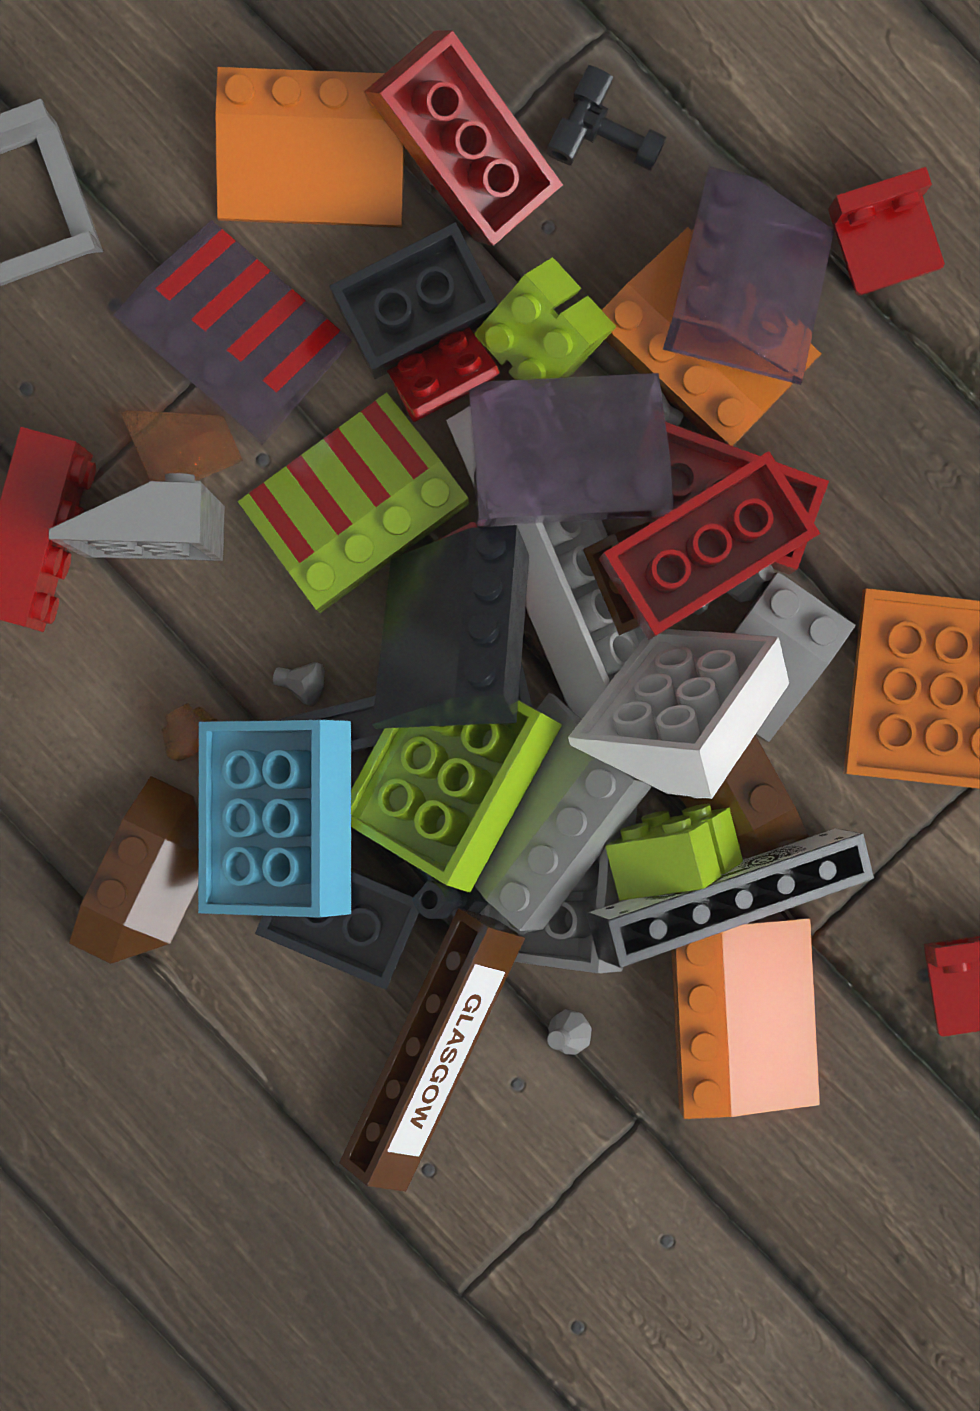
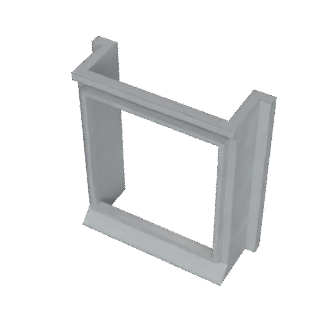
(32, 124)

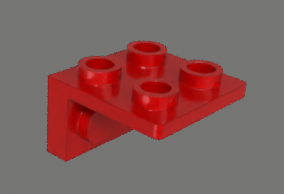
(886, 232)
(442, 373)
(955, 984)

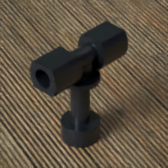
(590, 120)
(439, 900)

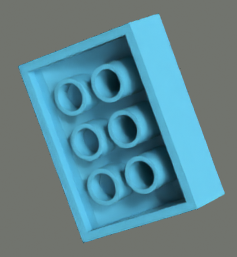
(275, 818)

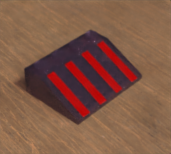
(233, 330)

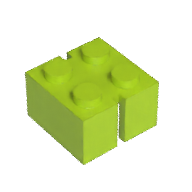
(534, 335)
(674, 852)

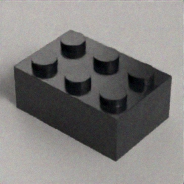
(414, 299)
(357, 943)

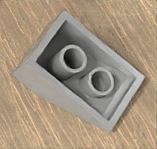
(808, 638)

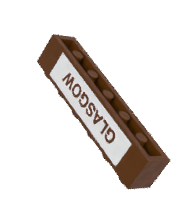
(431, 1050)

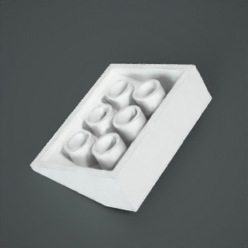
(685, 708)

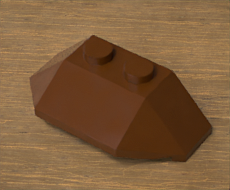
(758, 804)
(143, 877)

